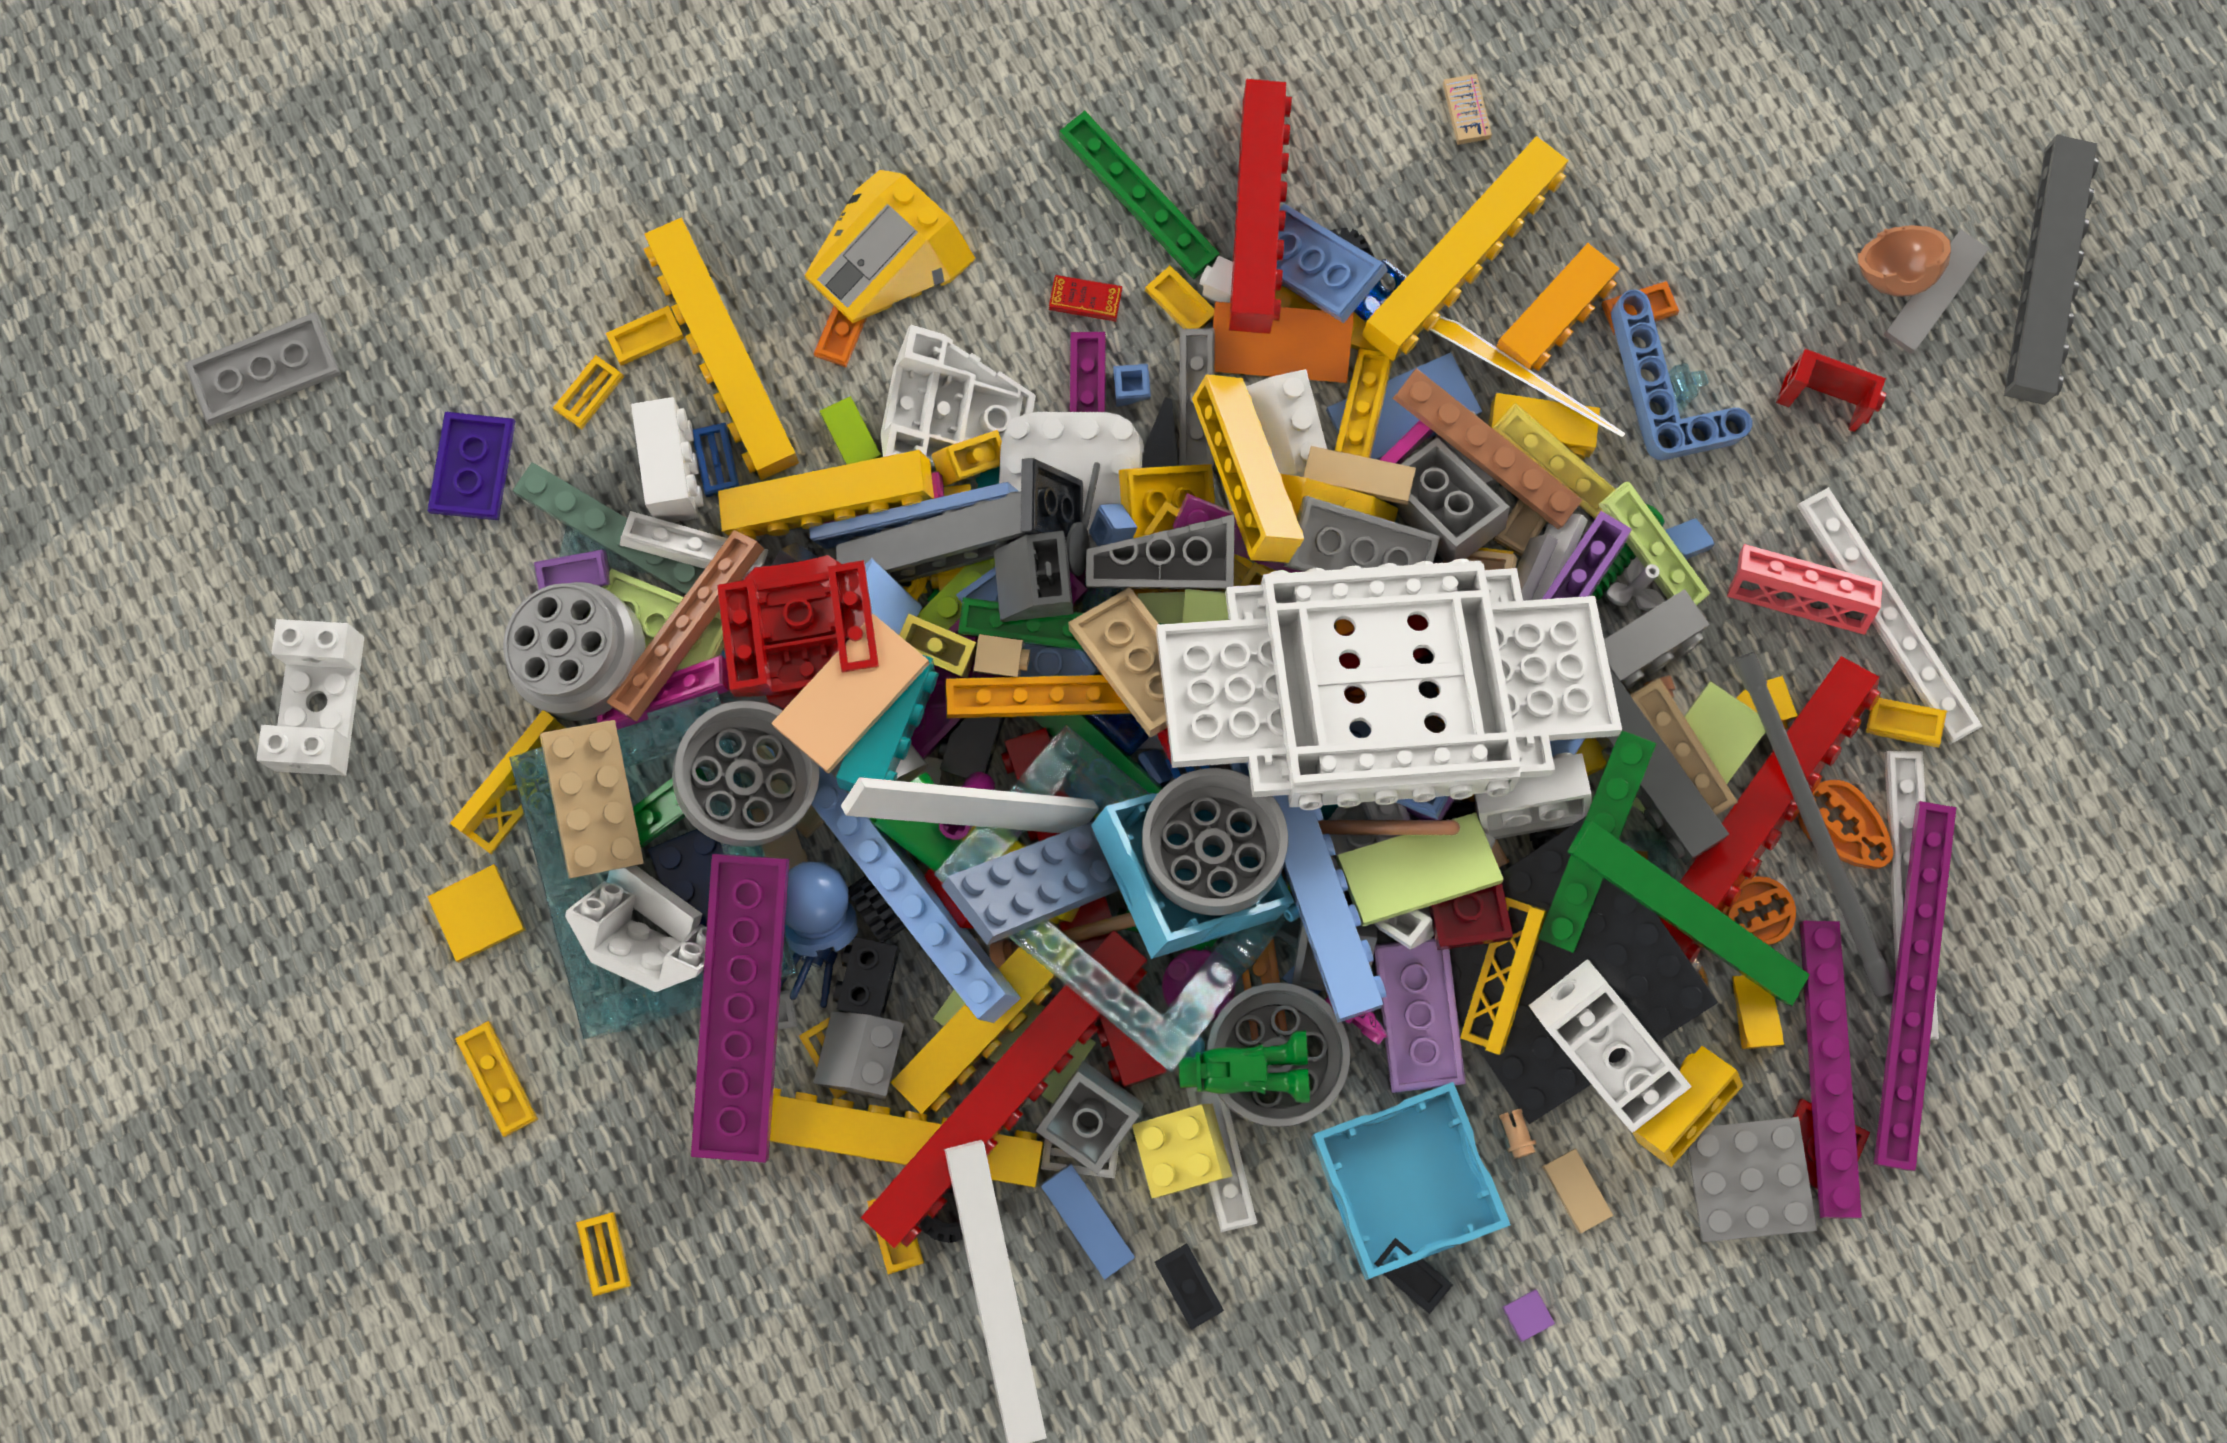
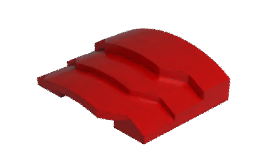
(791, 622)

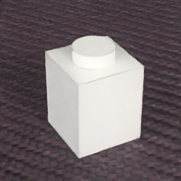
(1217, 281)

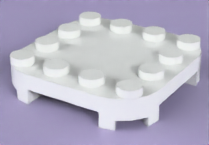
(1073, 445)

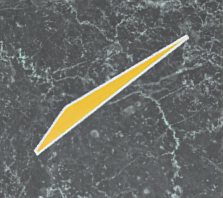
(1481, 348)

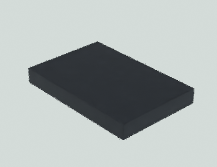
(1049, 498)

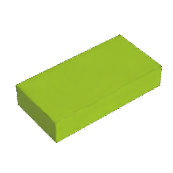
(849, 432)

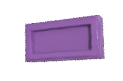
(583, 567)

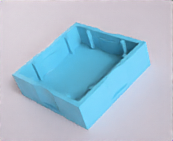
(1160, 921)
(1409, 1179)

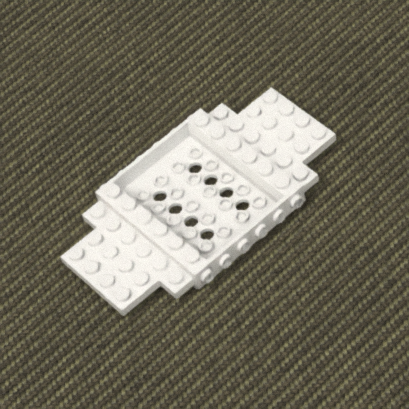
(1274, 687)

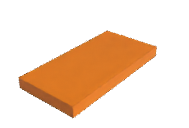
(1296, 342)

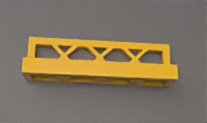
(497, 784)
(1513, 985)

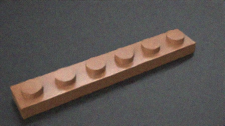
(1487, 449)
(684, 626)

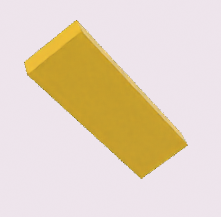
(496, 1079)

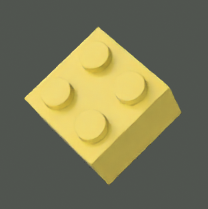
(1182, 1150)

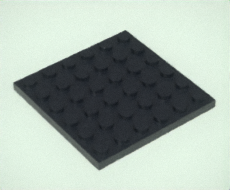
(1622, 943)

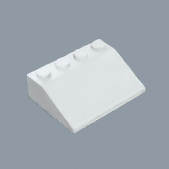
(1288, 420)

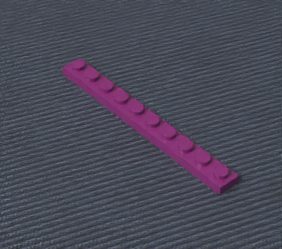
(1915, 987)

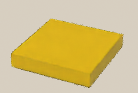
(476, 913)

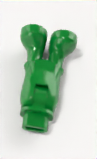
(1246, 1069)

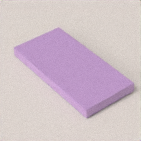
(1419, 1016)

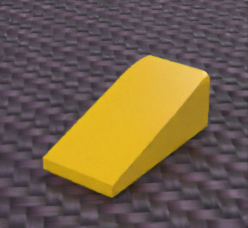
(968, 457)
(1756, 1015)

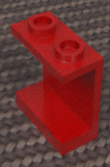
(1836, 380)

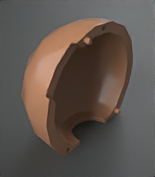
(1905, 260)

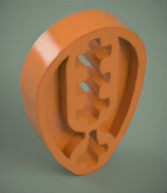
(1867, 820)
(1760, 890)

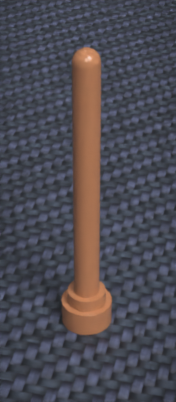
(1389, 827)
(1003, 949)

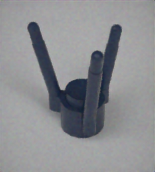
(826, 956)

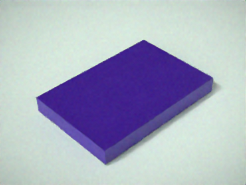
(471, 466)

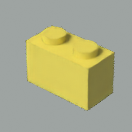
(945, 647)

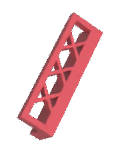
(1808, 584)

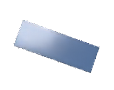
(1087, 1221)

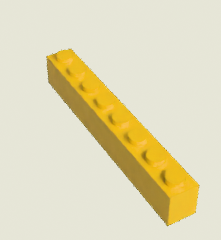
(1464, 249)
(721, 349)
(888, 1137)

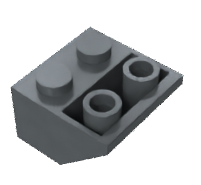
(1033, 577)

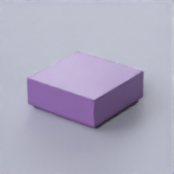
(1528, 1315)

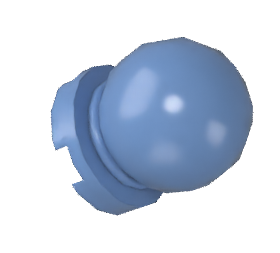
(818, 909)

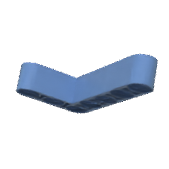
(1661, 390)

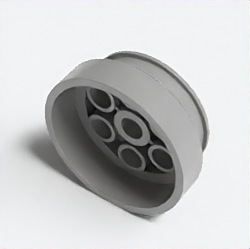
(598, 671)
(749, 727)
(1230, 800)
(1310, 1014)

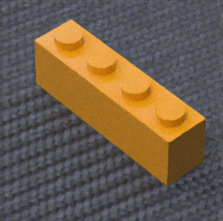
(1558, 308)

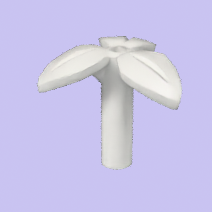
(1638, 579)

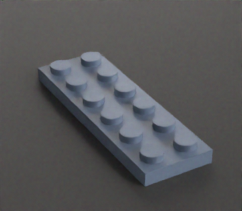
(1032, 884)

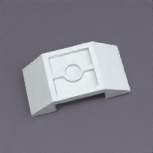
(630, 947)

